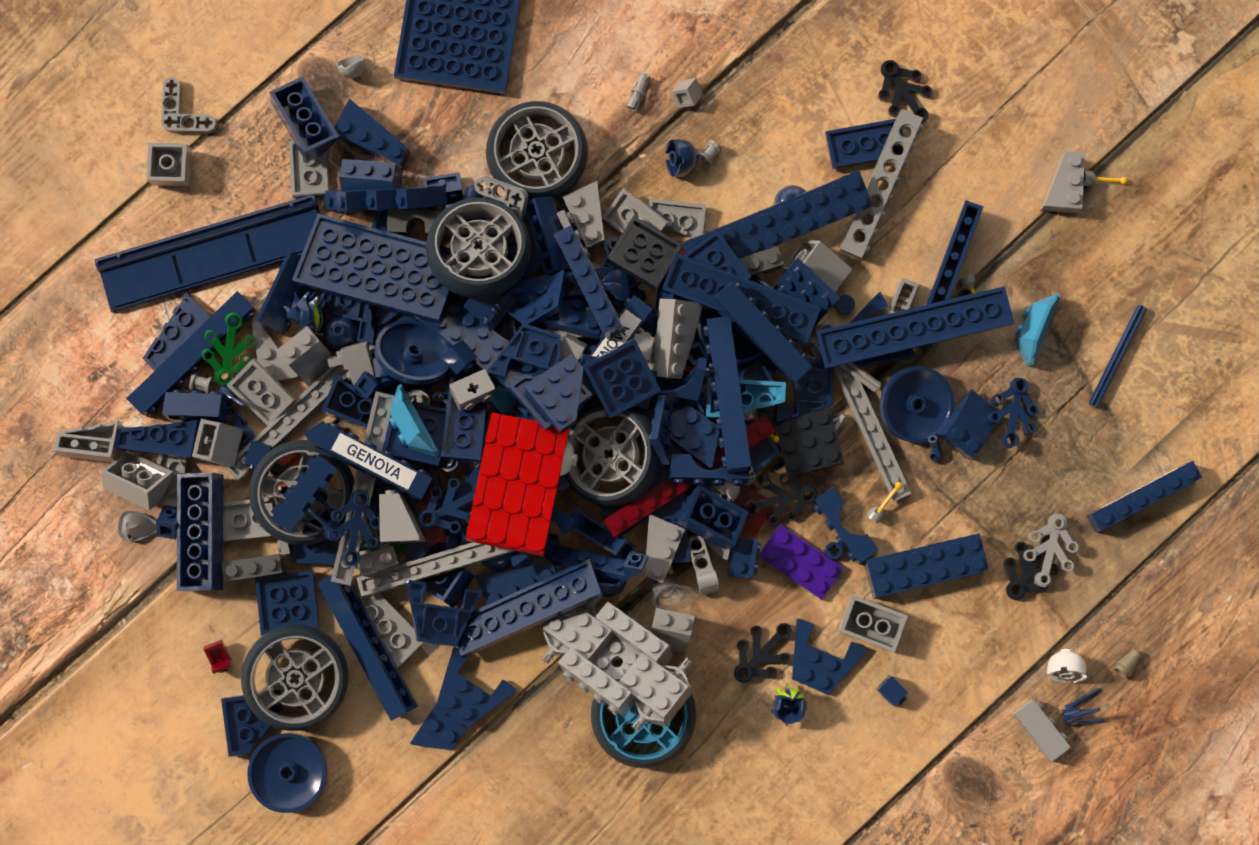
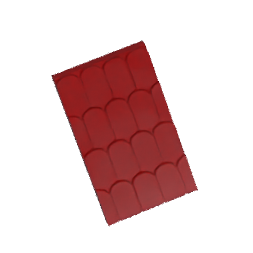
(517, 485)

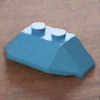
(1034, 327)
(410, 425)

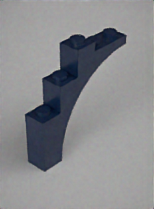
(385, 198)

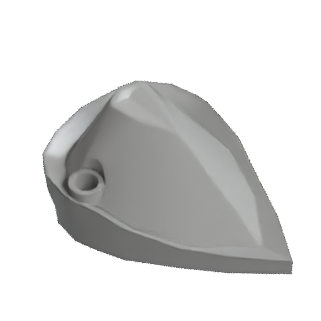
(135, 525)

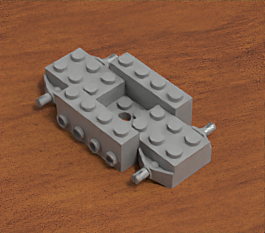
(593, 643)

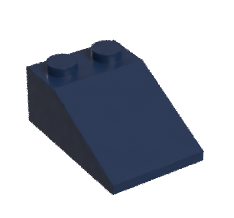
(968, 425)
(449, 585)

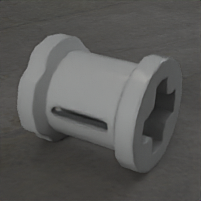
(710, 152)
(201, 383)

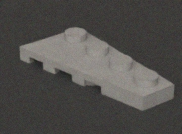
(392, 627)

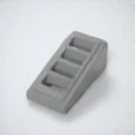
(914, 285)

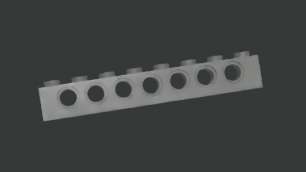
(913, 124)

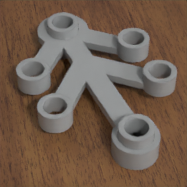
(1051, 546)

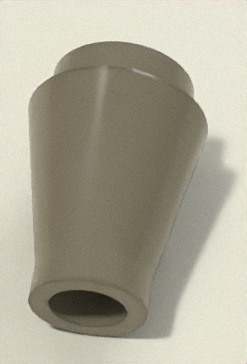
(1127, 664)

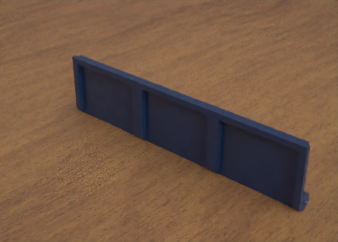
(207, 253)

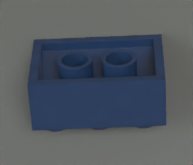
(369, 175)
(712, 517)

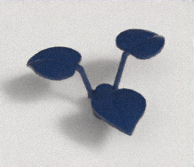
(617, 284)

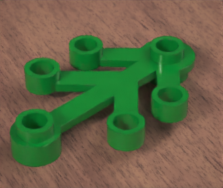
(228, 352)

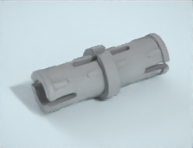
(638, 92)

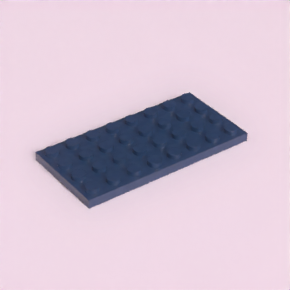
(372, 268)

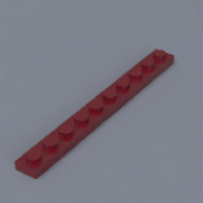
(668, 490)

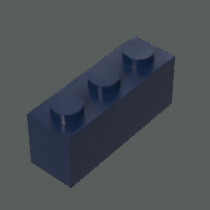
(194, 406)

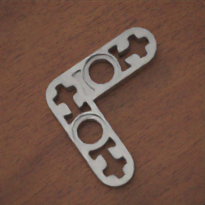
(175, 114)
(509, 198)

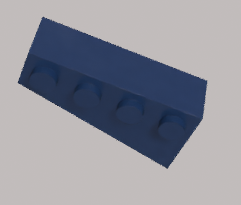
(368, 135)
(304, 492)

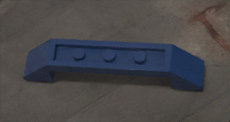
(602, 564)

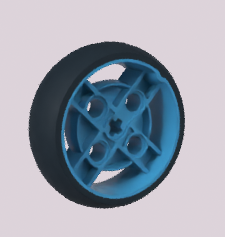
(614, 743)

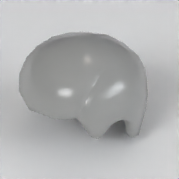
(352, 66)

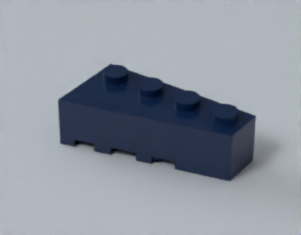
(347, 404)

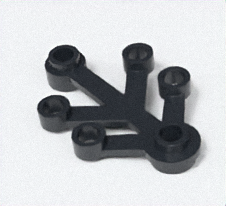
(902, 89)
(783, 498)
(1028, 571)
(760, 654)

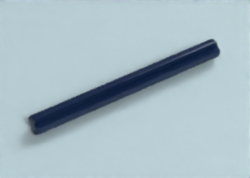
(1117, 356)

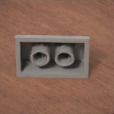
(136, 480)

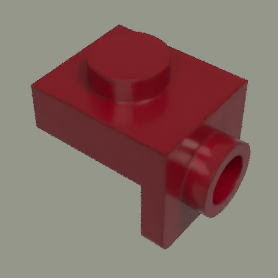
(218, 656)

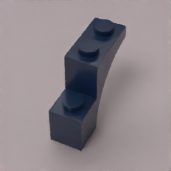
(688, 387)
(601, 535)

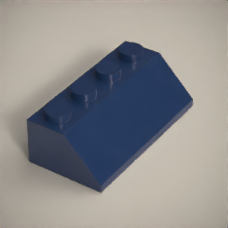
(304, 118)
(272, 313)

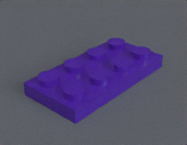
(800, 562)

